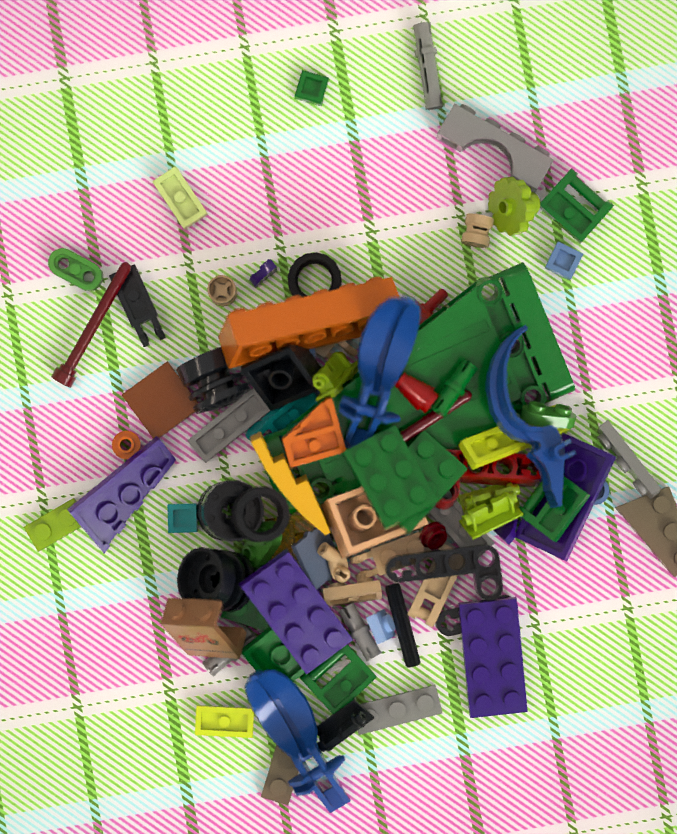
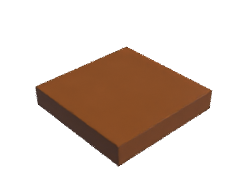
(160, 401)

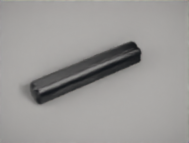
(402, 625)

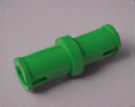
(454, 388)

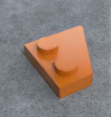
(314, 436)

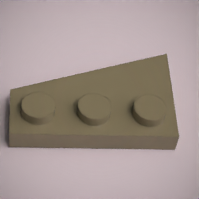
(655, 524)

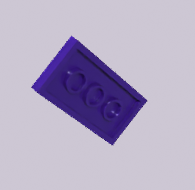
(588, 471)
(296, 611)
(493, 657)

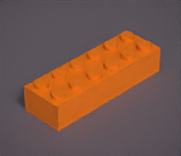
(303, 322)

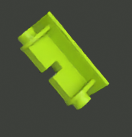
(333, 374)
(475, 498)
(487, 518)

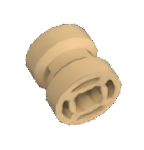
(477, 230)
(222, 286)

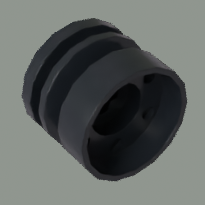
(213, 380)
(220, 495)
(214, 576)

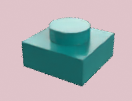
(182, 518)

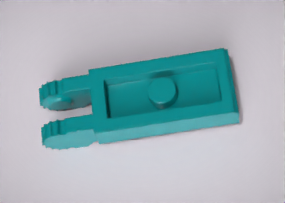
(282, 416)

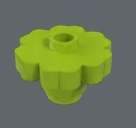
(512, 205)

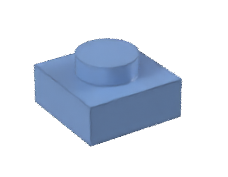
(563, 260)

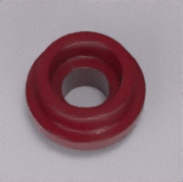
(433, 535)

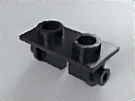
(342, 725)

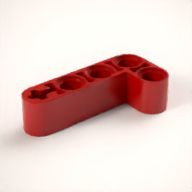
(490, 476)

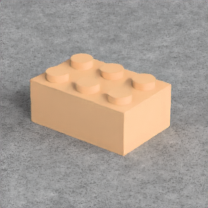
(356, 523)

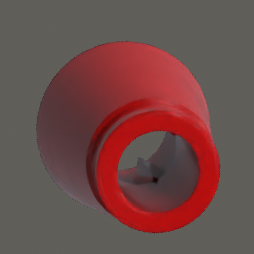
(417, 393)

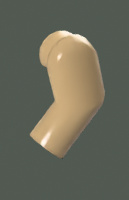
(337, 566)

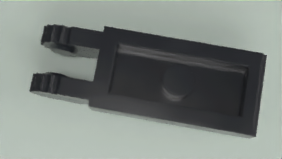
(138, 305)

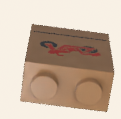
(196, 631)

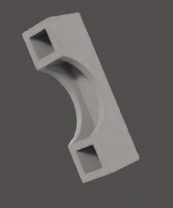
(465, 129)

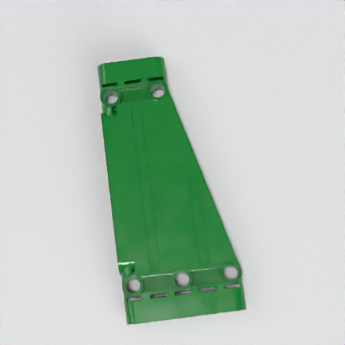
(461, 329)

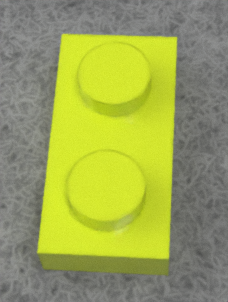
(224, 721)

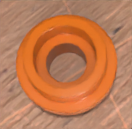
(123, 435)

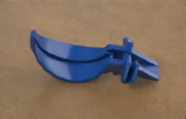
(381, 360)
(546, 441)
(292, 727)

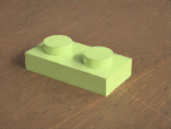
(180, 198)

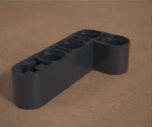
(442, 567)

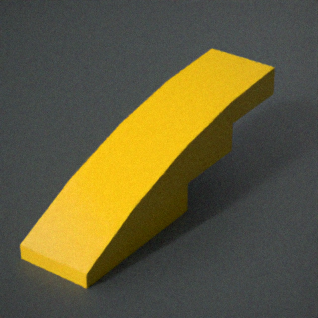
(296, 490)

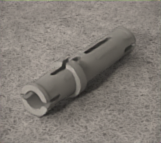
(427, 63)

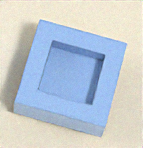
(381, 626)

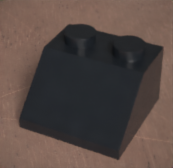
(282, 375)

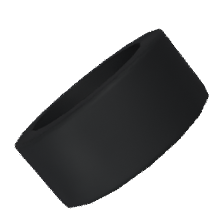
(313, 258)
(282, 512)

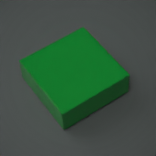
(311, 88)

